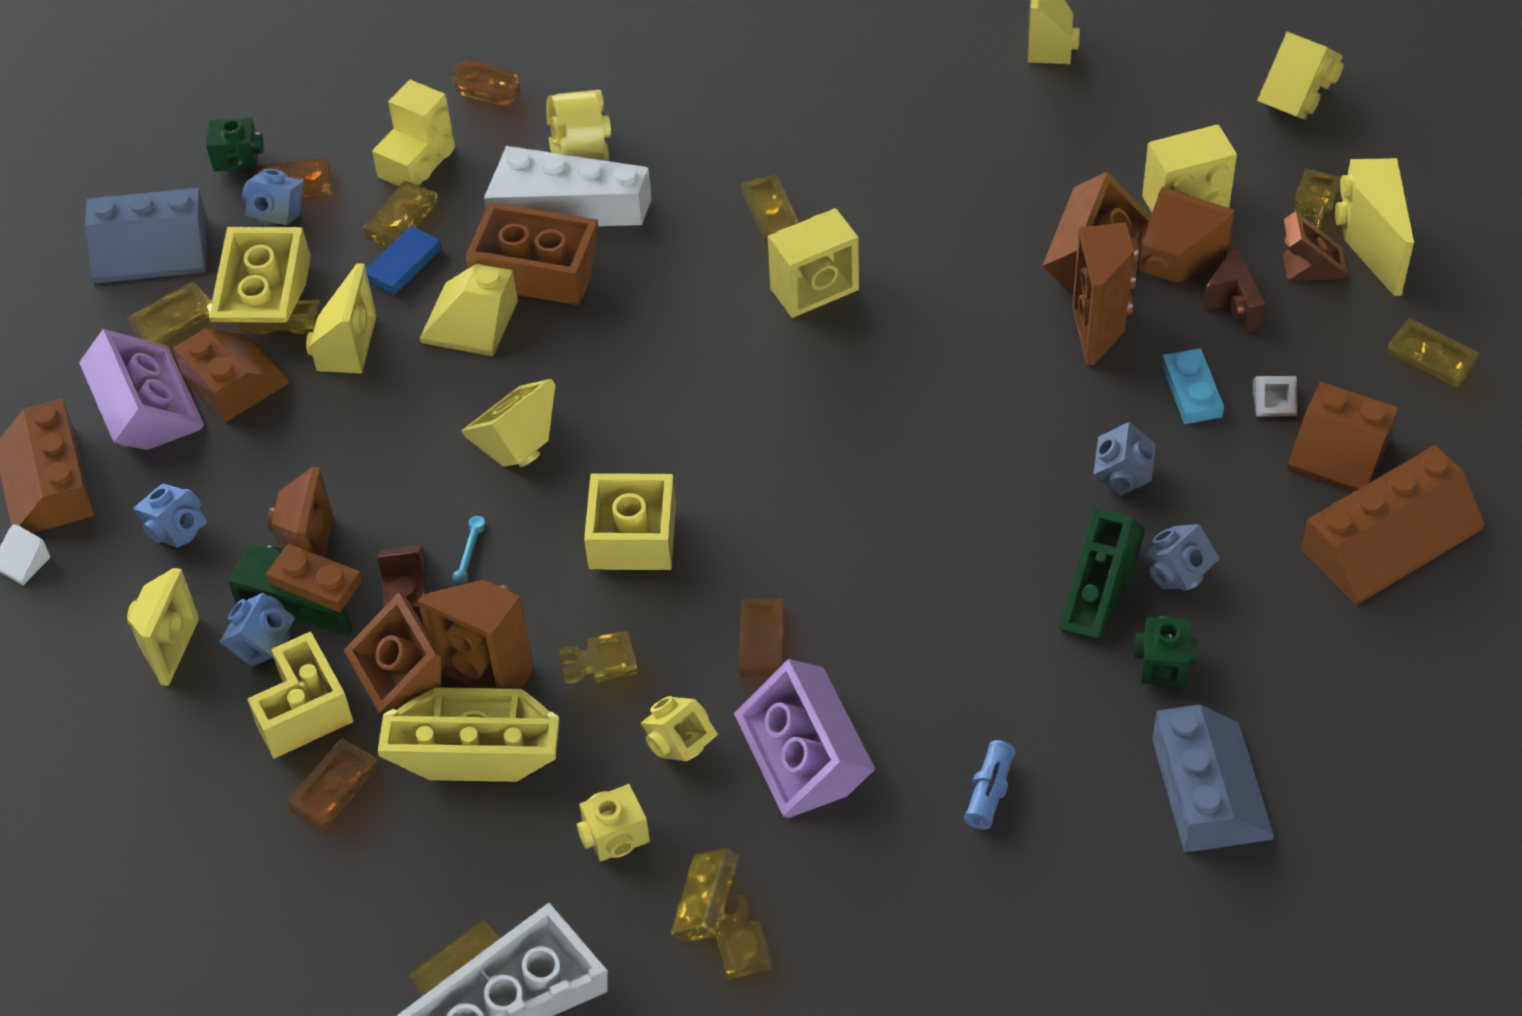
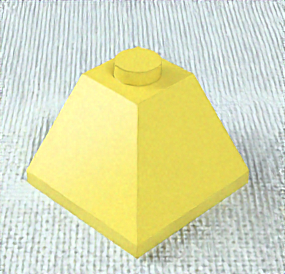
(1051, 32)
(472, 310)
(344, 326)
(515, 425)
(164, 622)

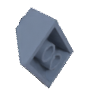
(146, 235)
(1209, 779)

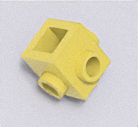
(678, 728)
(613, 823)

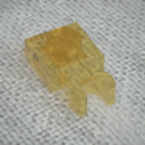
(1316, 194)
(606, 657)
(742, 943)

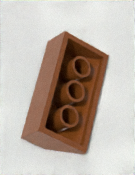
(1393, 525)

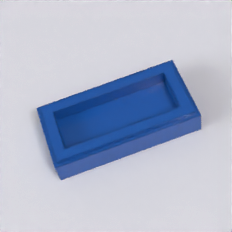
(403, 260)

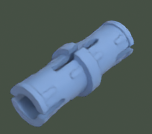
(981, 806)

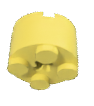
(578, 124)

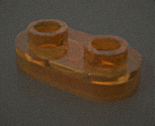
(486, 82)

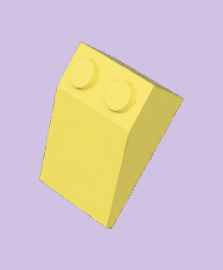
(1377, 219)
(260, 274)

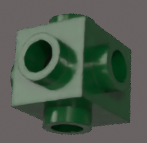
(233, 144)
(1165, 651)

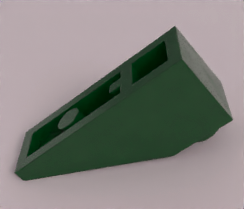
(1101, 573)
(250, 580)

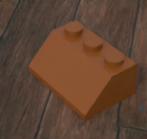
(1092, 204)
(543, 248)
(1103, 286)
(43, 469)
(479, 635)

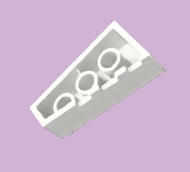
(571, 186)
(527, 972)

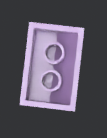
(139, 391)
(803, 739)

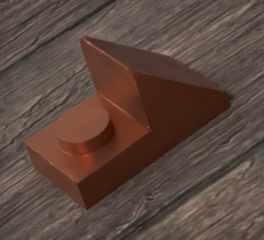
(1311, 252)
(1235, 288)
(403, 572)

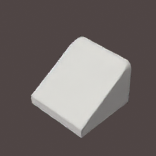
(1275, 396)
(22, 554)

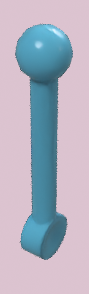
(476, 526)

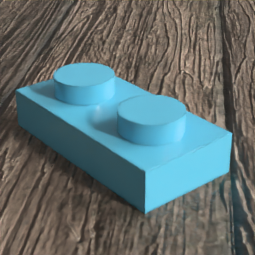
(1192, 386)

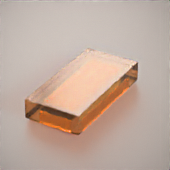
(761, 637)

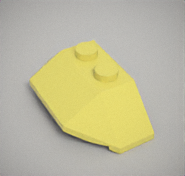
(470, 735)

